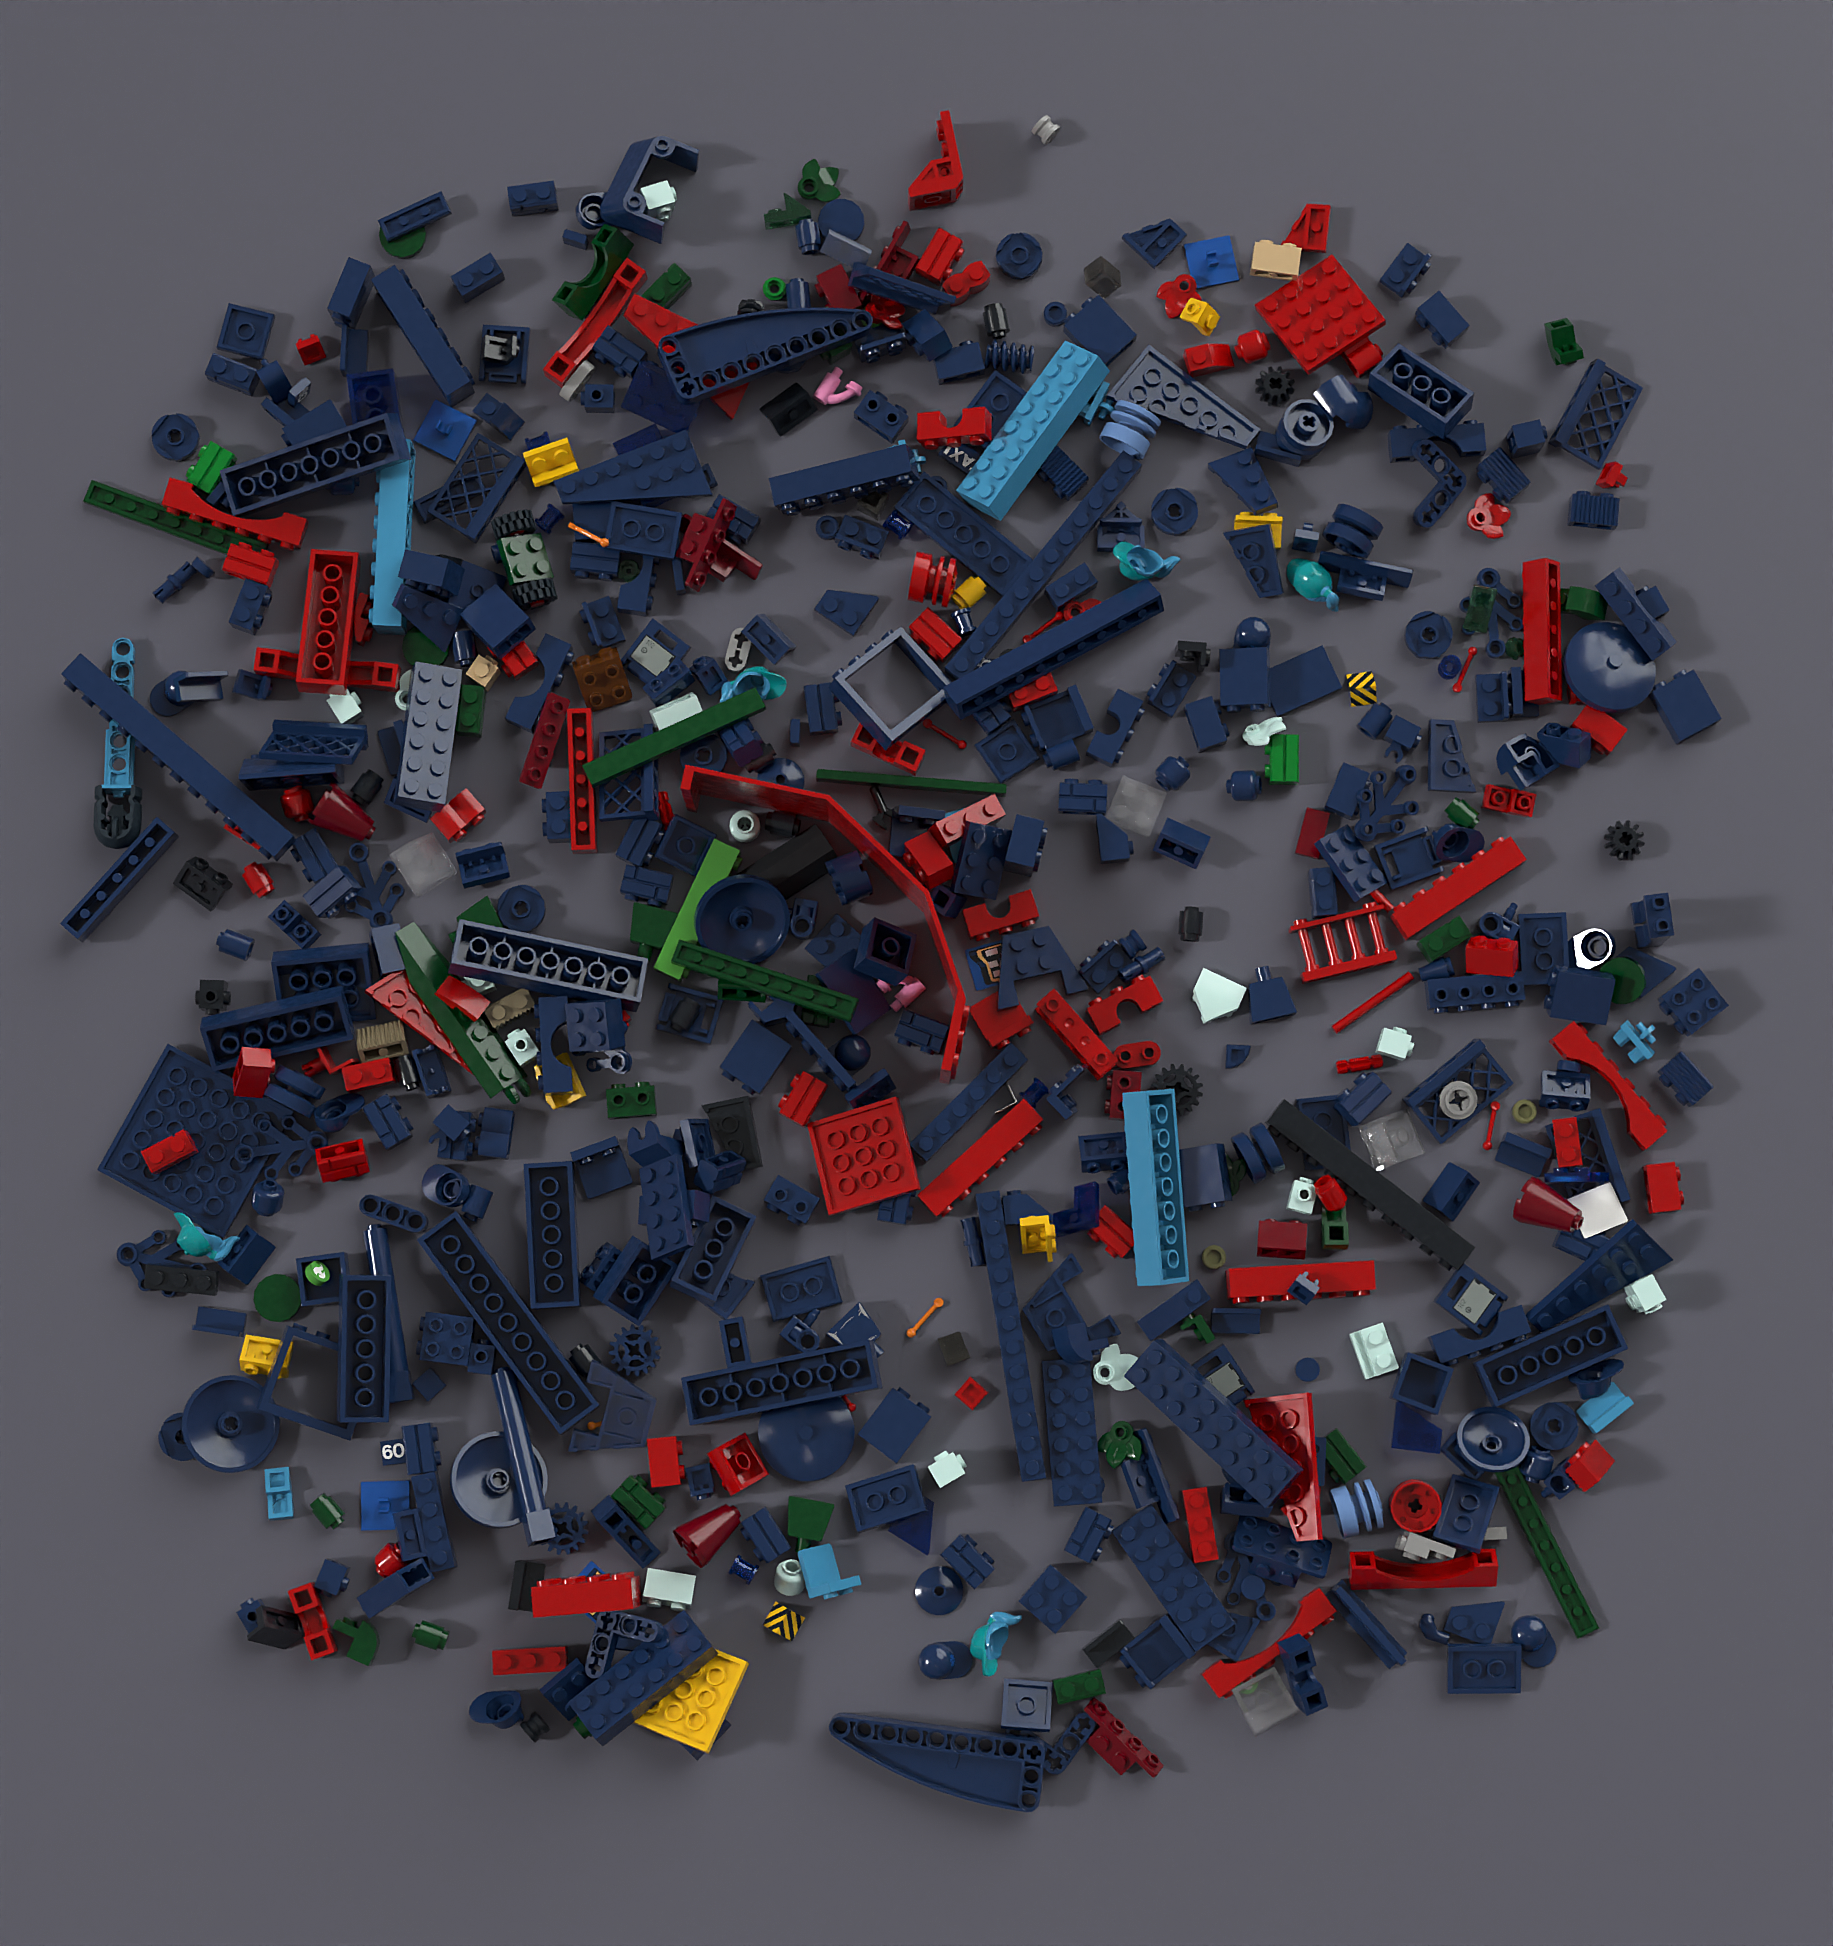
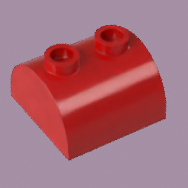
(737, 1464)

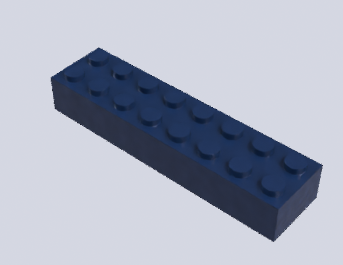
(315, 464)
(546, 964)
(781, 1382)
(1213, 1423)

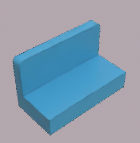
(1604, 1409)

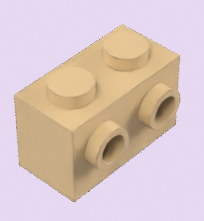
(1275, 260)

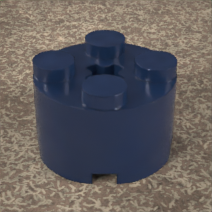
(849, 878)

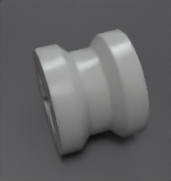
(1046, 129)

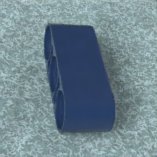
(383, 1208)

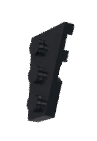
(736, 1128)

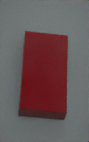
(1312, 830)

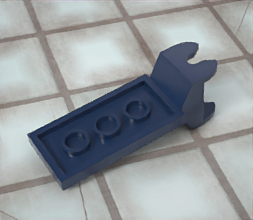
(782, 1012)
(662, 1190)

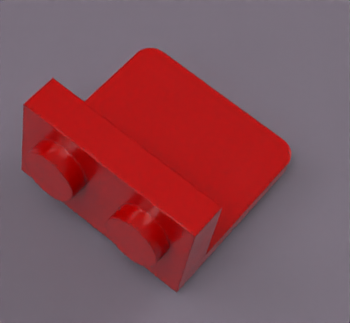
(1000, 1025)

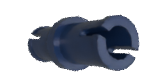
(174, 582)
(1141, 965)
(973, 1241)

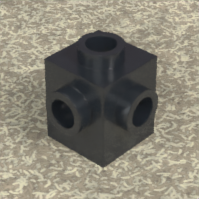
(208, 989)

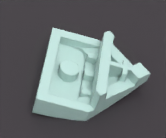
(1216, 996)

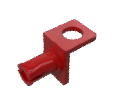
(324, 1062)

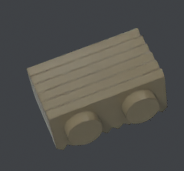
(510, 1008)
(382, 1041)

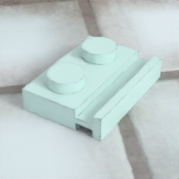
(1373, 1351)

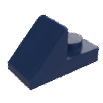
(499, 416)

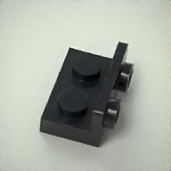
(1189, 650)
(202, 882)

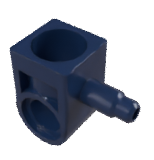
(274, 380)
(805, 911)
(1504, 926)
(797, 1329)
(1559, 1481)

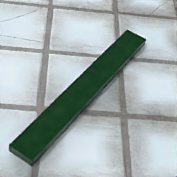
(156, 517)
(674, 737)
(910, 782)
(765, 981)
(1547, 1552)

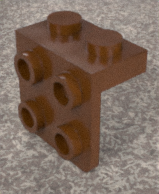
(602, 679)

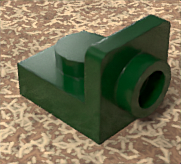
(1201, 1331)

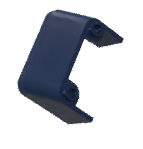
(626, 207)

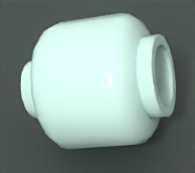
(742, 818)
(789, 1578)

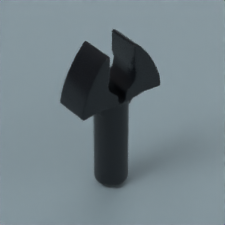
(881, 806)

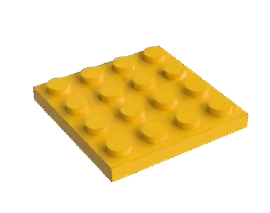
(699, 1704)

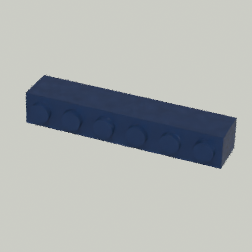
(119, 879)
(968, 1102)

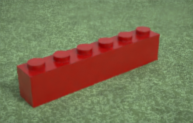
(1542, 631)
(581, 792)
(1458, 887)
(980, 1158)

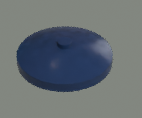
(1608, 668)
(742, 918)
(226, 1427)
(807, 1438)
(485, 1481)

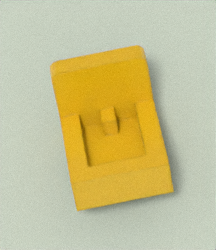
(1200, 315)

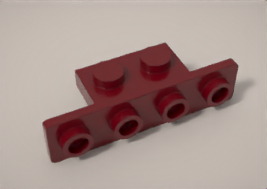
(894, 259)
(703, 541)
(728, 558)
(544, 740)
(1117, 1743)

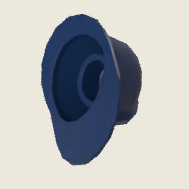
(1457, 842)
(1596, 1378)
(497, 1708)

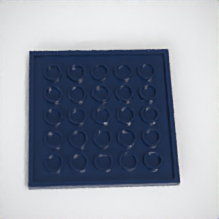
(202, 1101)

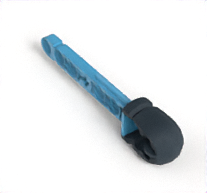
(119, 782)

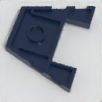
(1033, 955)
(1054, 1308)
(625, 1415)

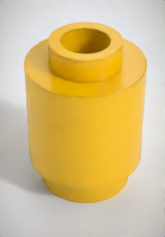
(969, 592)

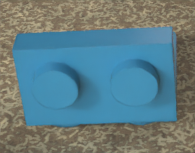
(822, 1573)

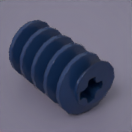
(1009, 356)

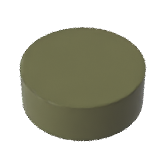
(1524, 1111)
(1213, 1257)

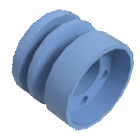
(1130, 429)
(1356, 1508)

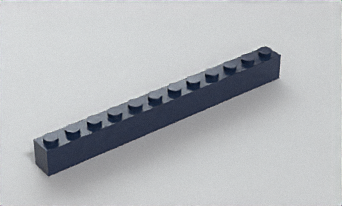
(1044, 566)
(178, 757)
(1010, 1336)

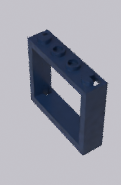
(864, 713)
(264, 1404)

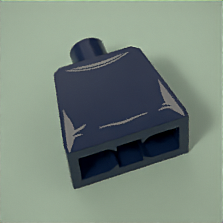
(856, 1327)

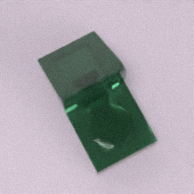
(791, 216)
(1479, 608)

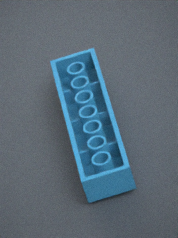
(1033, 430)
(392, 539)
(1155, 1187)

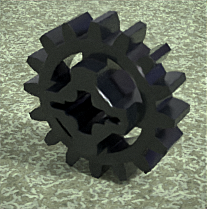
(1179, 1079)

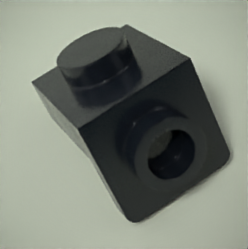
(499, 349)

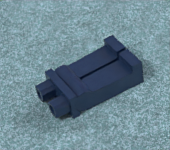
(1656, 914)

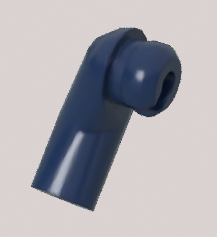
(1430, 1631)

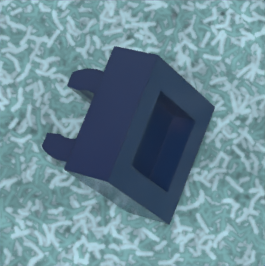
(219, 497)
(1305, 539)
(1303, 1288)

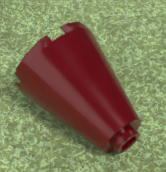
(342, 815)
(1546, 1208)
(707, 1533)

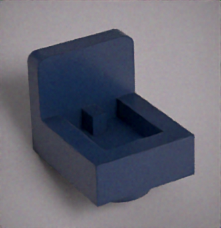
(252, 685)
(700, 1481)

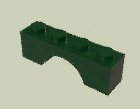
(609, 252)

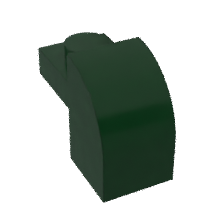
(1562, 342)
(1583, 603)
(1334, 1229)
(365, 1640)

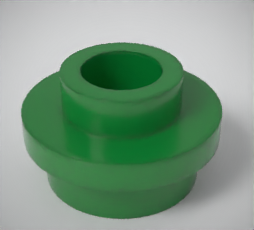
(774, 281)

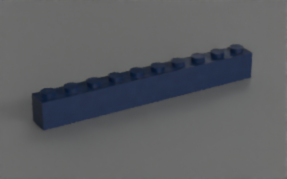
(1053, 649)

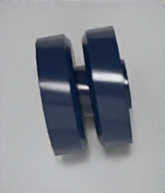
(1304, 429)
(1352, 531)
(295, 1090)
(1260, 1151)

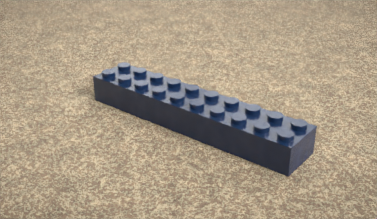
(508, 1322)

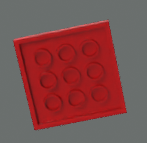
(1320, 314)
(863, 1156)

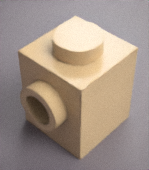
(483, 672)

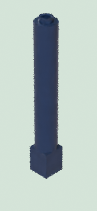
(380, 1263)
(536, 1517)

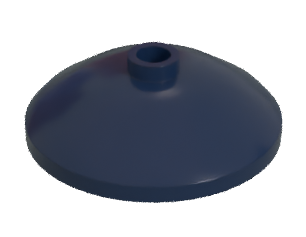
(1497, 1429)

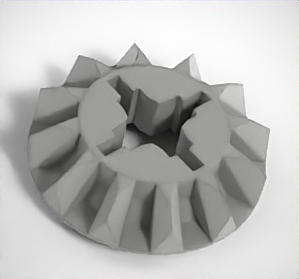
(1467, 1105)

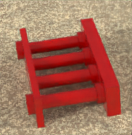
(1336, 966)
(1075, 1034)

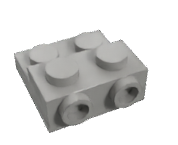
(1418, 1547)

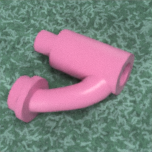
(826, 389)
(906, 995)

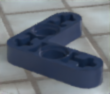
(1444, 482)
(617, 1627)
(1058, 1749)

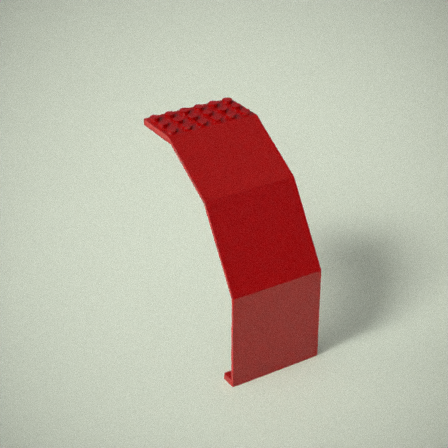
(823, 807)

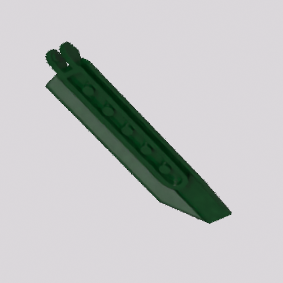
(474, 1041)

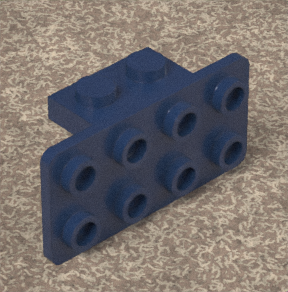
(1277, 1552)

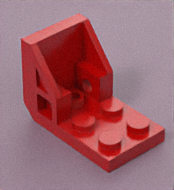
(942, 178)

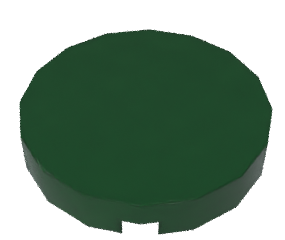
(405, 246)
(421, 649)
(1628, 979)
(277, 1298)

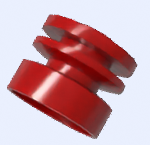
(932, 579)
(1423, 1517)

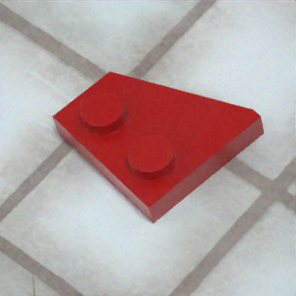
(1311, 229)

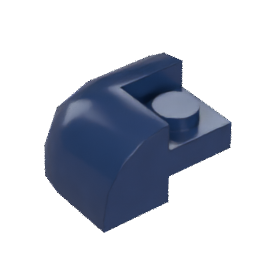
(1343, 400)
(1525, 760)

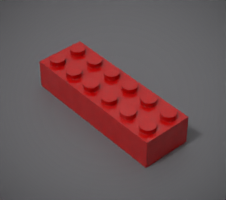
(328, 622)
(1274, 1281)

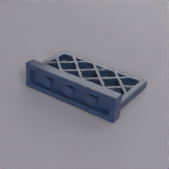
(898, 289)
(1576, 409)
(496, 493)
(322, 736)
(649, 781)
(1444, 1075)
(1606, 1151)
(1366, 1625)

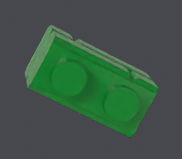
(206, 473)
(1283, 759)

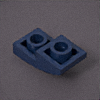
(294, 925)

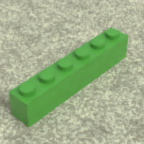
(716, 866)

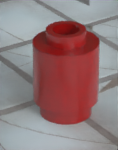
(258, 879)
(1330, 1193)

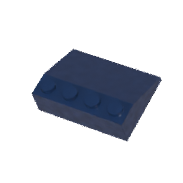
(278, 774)
(324, 968)

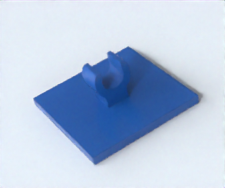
(1211, 262)
(445, 430)
(380, 1500)

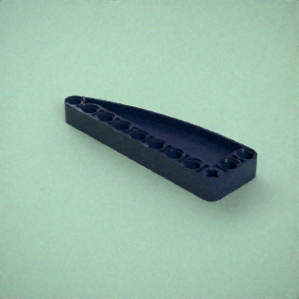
(735, 341)
(961, 1771)

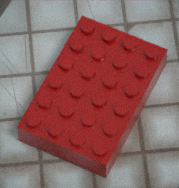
(581, 1596)

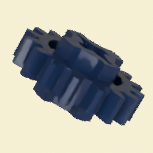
(642, 1341)
(568, 1518)

